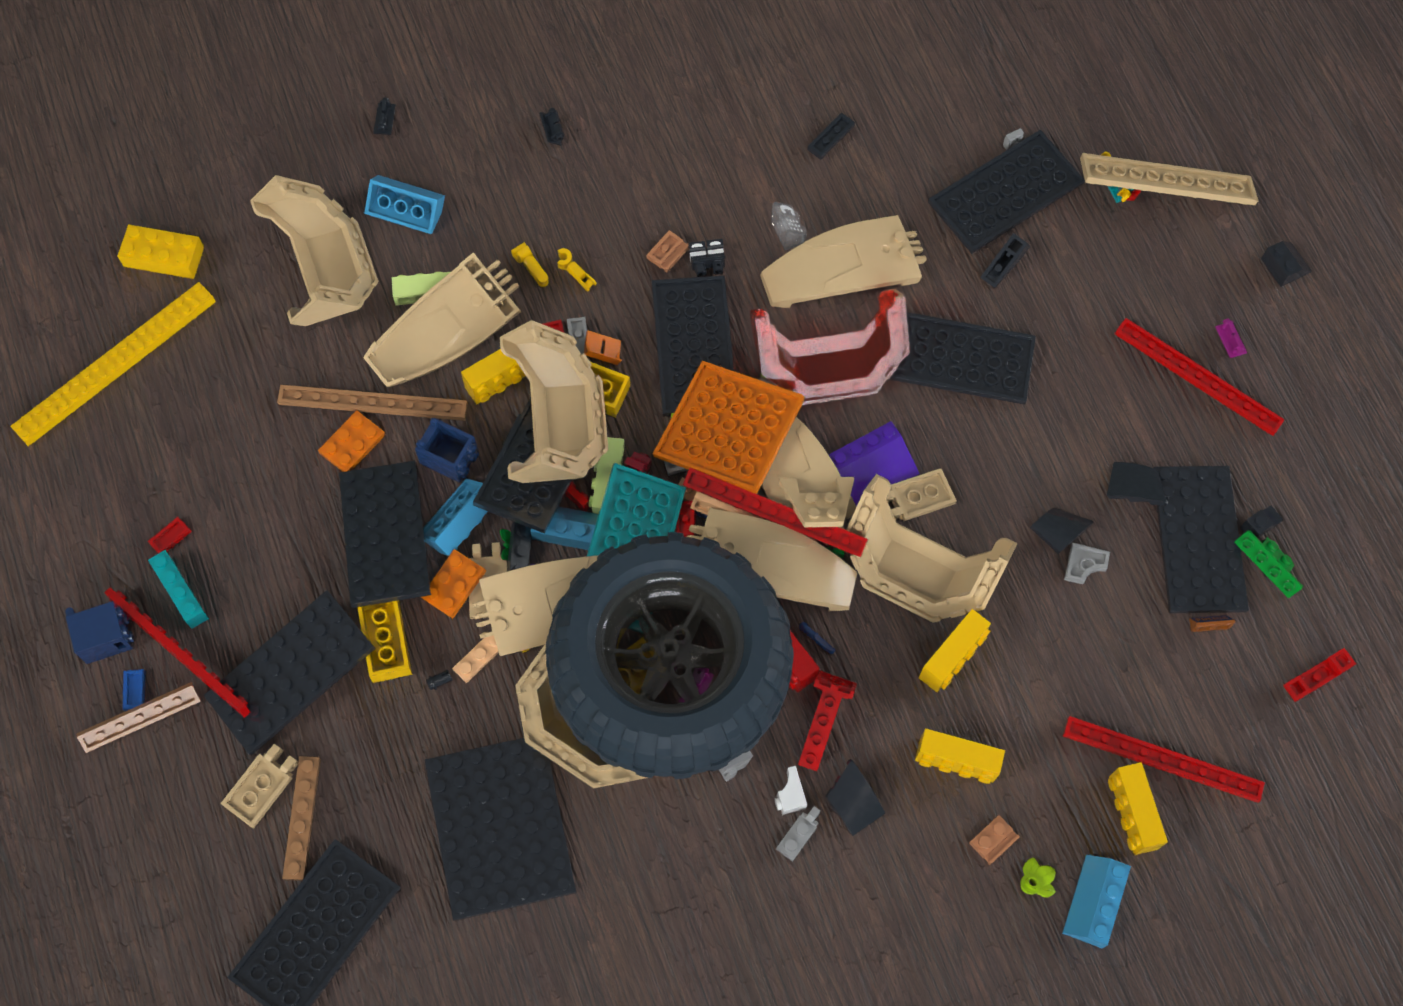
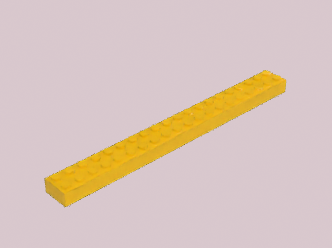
(113, 364)

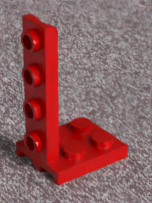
(833, 690)

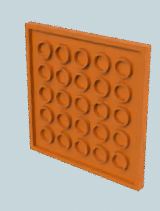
(729, 426)

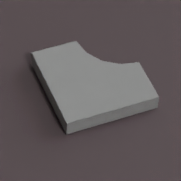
(1084, 561)

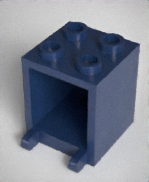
(447, 450)
(99, 632)

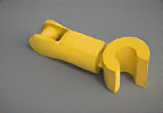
(523, 254)
(574, 269)

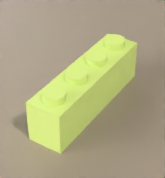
(411, 288)
(603, 469)

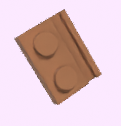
(667, 251)
(994, 840)

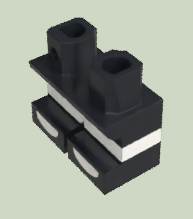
(714, 259)

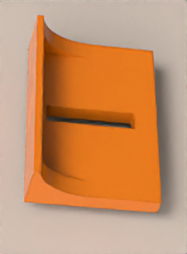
(611, 347)

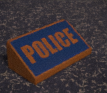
(1211, 623)

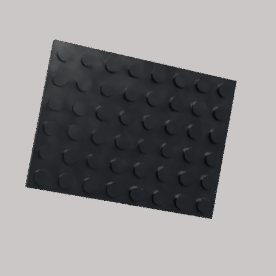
(499, 828)

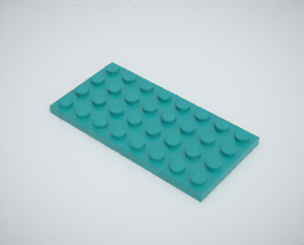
(635, 507)

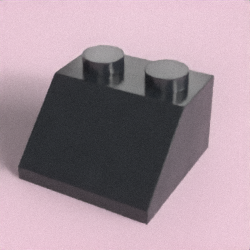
(1285, 263)

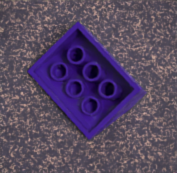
(875, 453)

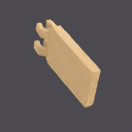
(920, 495)
(493, 565)
(260, 786)

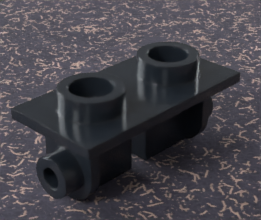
(384, 117)
(551, 126)

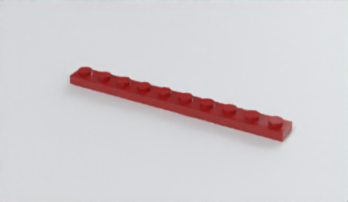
(1199, 377)
(772, 511)
(183, 656)
(1164, 759)

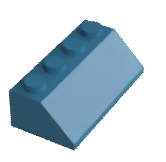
(403, 204)
(454, 519)
(569, 528)
(1096, 900)

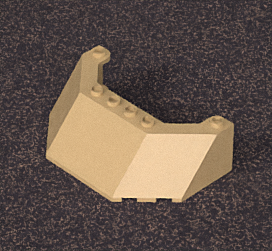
(325, 245)
(564, 402)
(918, 570)
(551, 735)

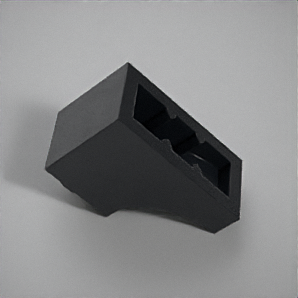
(1262, 521)

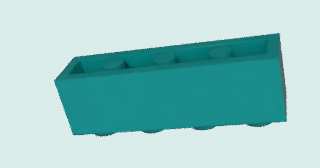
(178, 589)

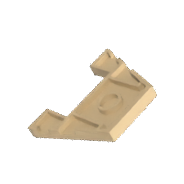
(819, 508)

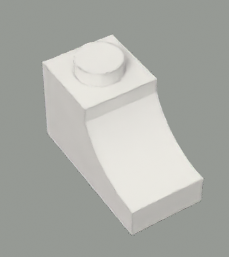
(792, 796)

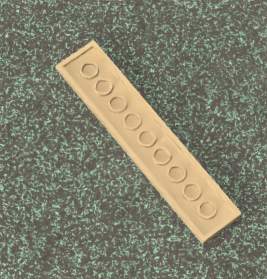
(1168, 179)

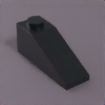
(1005, 260)

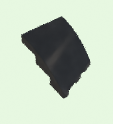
(1136, 484)
(1060, 528)
(854, 800)

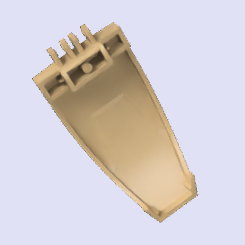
(844, 262)
(444, 323)
(805, 459)
(787, 559)
(524, 600)

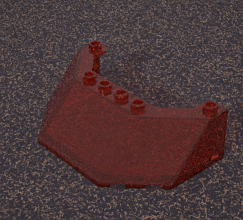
(837, 363)

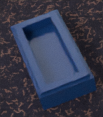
(133, 688)

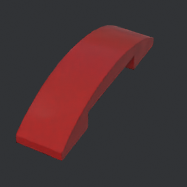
(1319, 675)

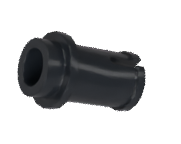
(438, 680)

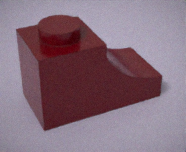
(639, 462)

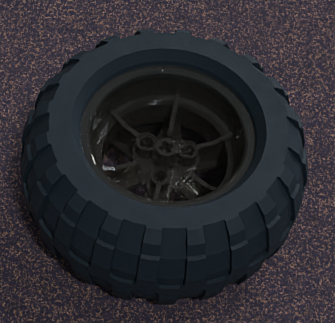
(628, 587)

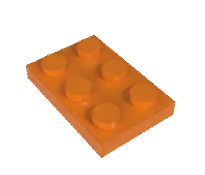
(351, 442)
(454, 583)

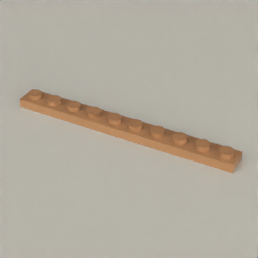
(372, 402)

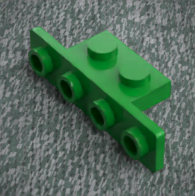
(1271, 562)

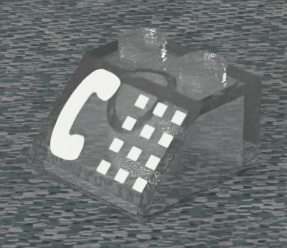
(787, 225)

